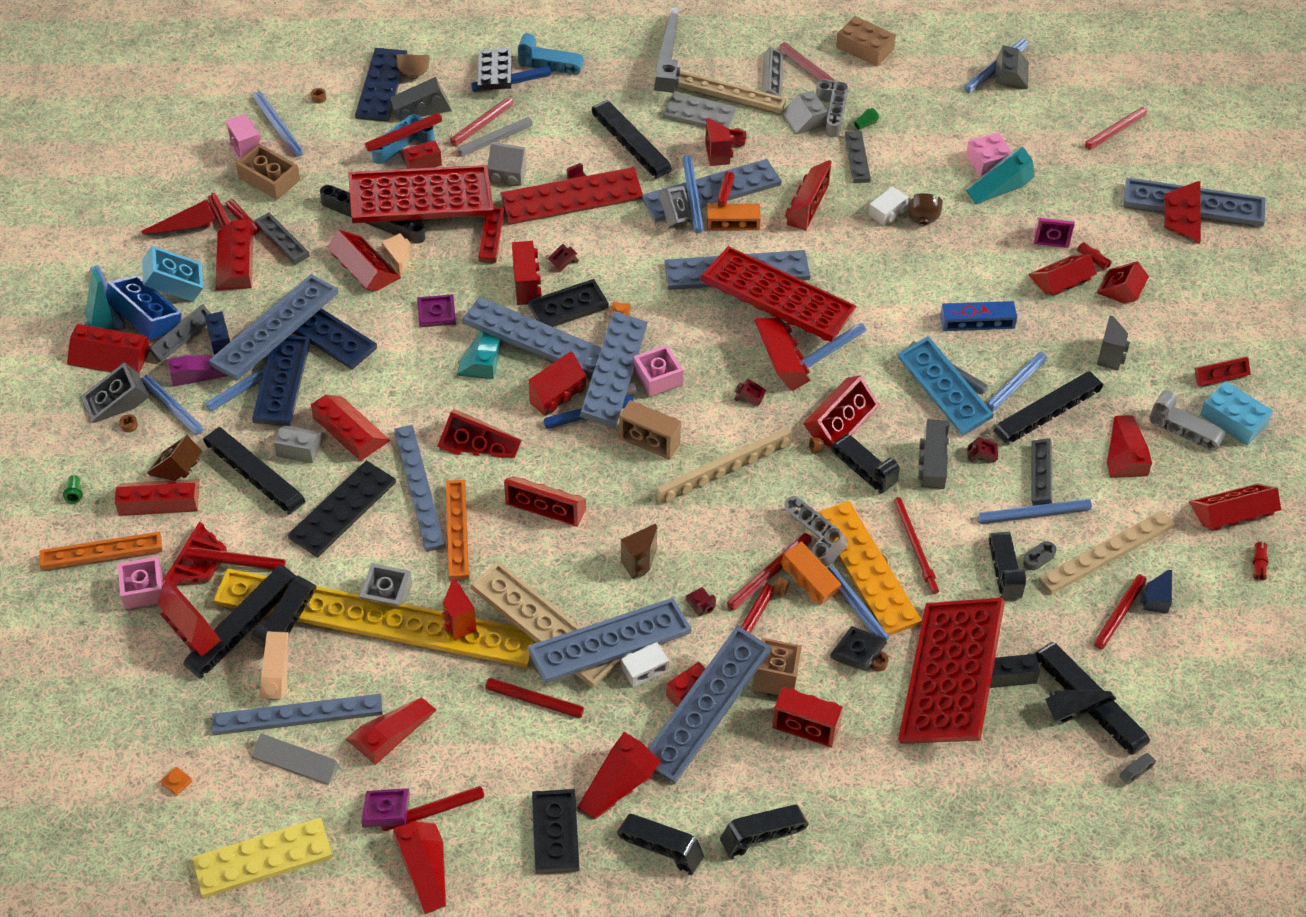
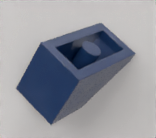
(1158, 593)

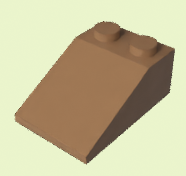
(778, 668)

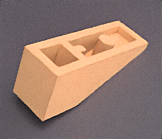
(275, 666)

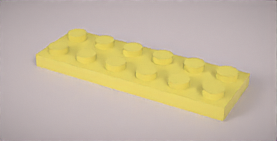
(262, 857)

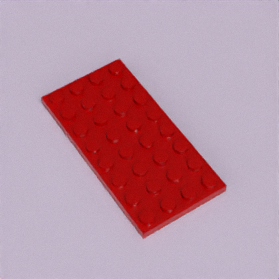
(420, 193)
(778, 293)
(952, 671)

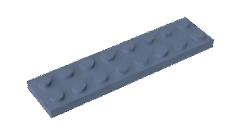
(747, 180)
(1214, 203)
(687, 272)
(273, 327)
(530, 334)
(613, 370)
(608, 640)
(707, 702)

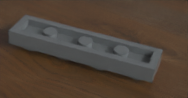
(857, 157)
(282, 238)
(179, 334)
(1041, 471)

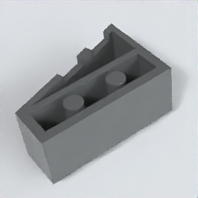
(421, 100)
(934, 454)

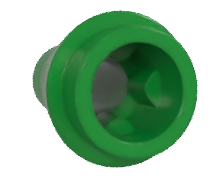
(868, 118)
(73, 491)

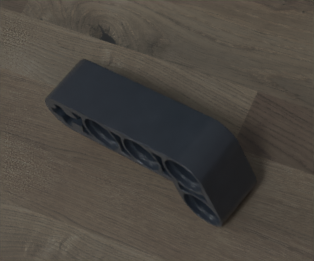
(876, 473)
(1010, 579)
(287, 610)
(761, 827)
(662, 840)

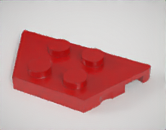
(1183, 211)
(195, 571)

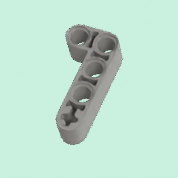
(836, 94)
(1185, 424)
(814, 524)

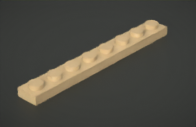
(731, 92)
(723, 465)
(1106, 552)

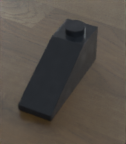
(1073, 703)

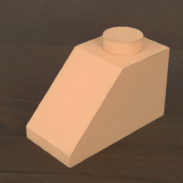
(397, 252)

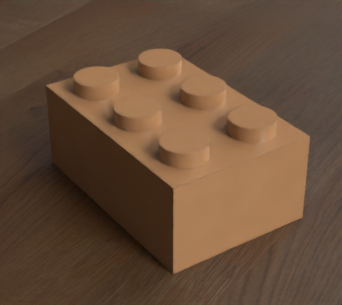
(865, 41)
(268, 171)
(649, 429)

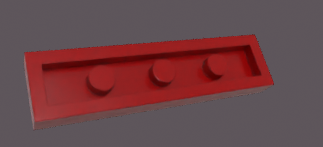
(491, 236)

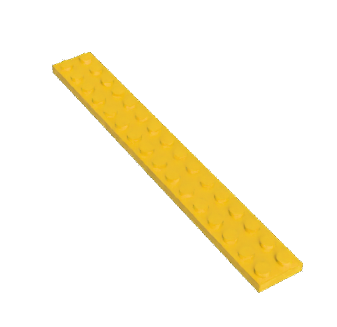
(400, 624)

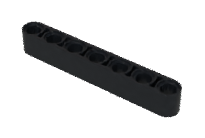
(630, 137)
(339, 201)
(1047, 407)
(255, 470)
(242, 620)
(1110, 715)

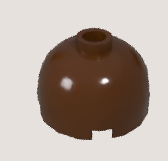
(924, 208)

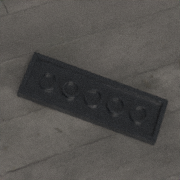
(341, 509)

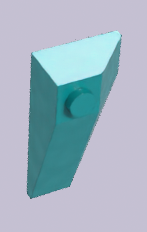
(1007, 175)
(97, 307)
(481, 357)

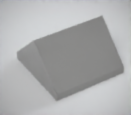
(675, 205)

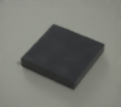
(858, 648)

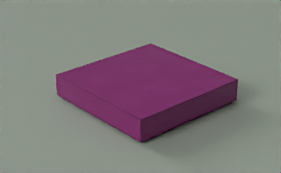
(436, 310)
(385, 807)

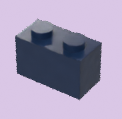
(217, 331)

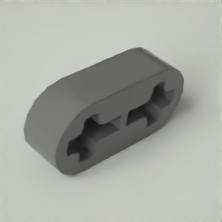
(1042, 558)
(1137, 768)

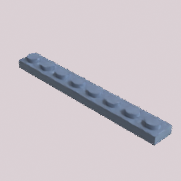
(419, 488)
(297, 714)

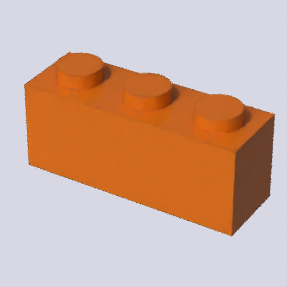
(733, 217)
(810, 573)

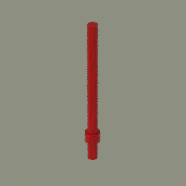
(928, 574)

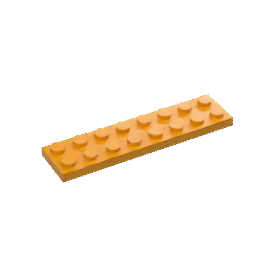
(871, 572)

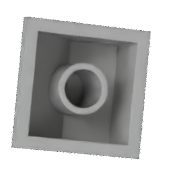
(805, 113)
(506, 163)
(298, 443)
(386, 585)

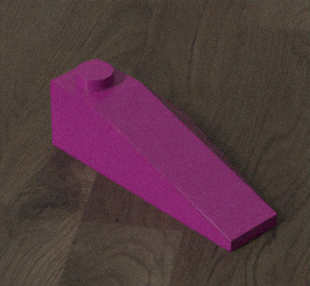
(192, 369)

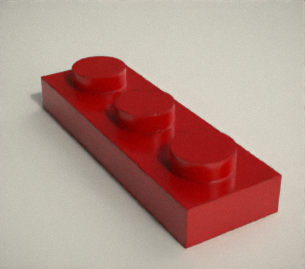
(1222, 371)

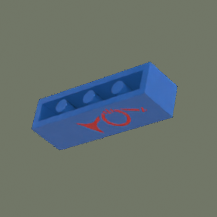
(978, 316)

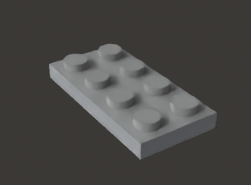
(696, 110)

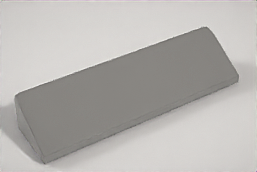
(772, 72)
(295, 759)

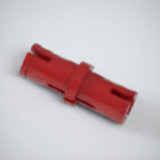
(1097, 257)
(1260, 561)

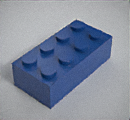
(142, 306)

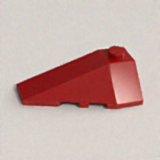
(191, 217)
(474, 436)
(1128, 449)
(384, 733)
(621, 772)
(424, 860)

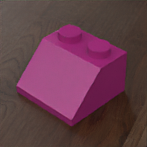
(1053, 232)

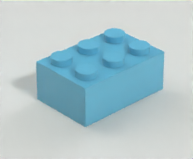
(172, 273)
(1236, 413)

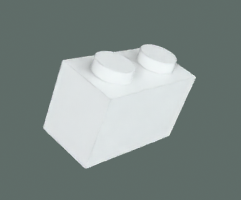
(888, 206)
(644, 664)

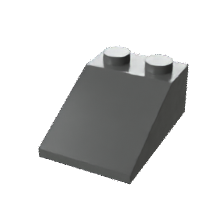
(115, 394)

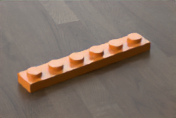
(457, 530)
(100, 550)

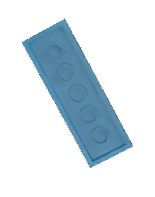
(945, 386)

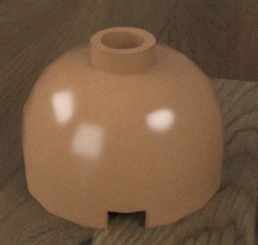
(412, 64)

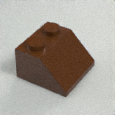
(176, 460)
(639, 551)

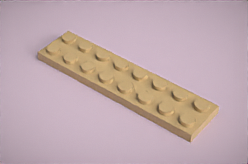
(531, 613)

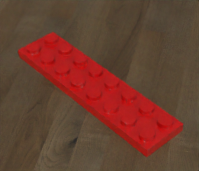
(571, 195)

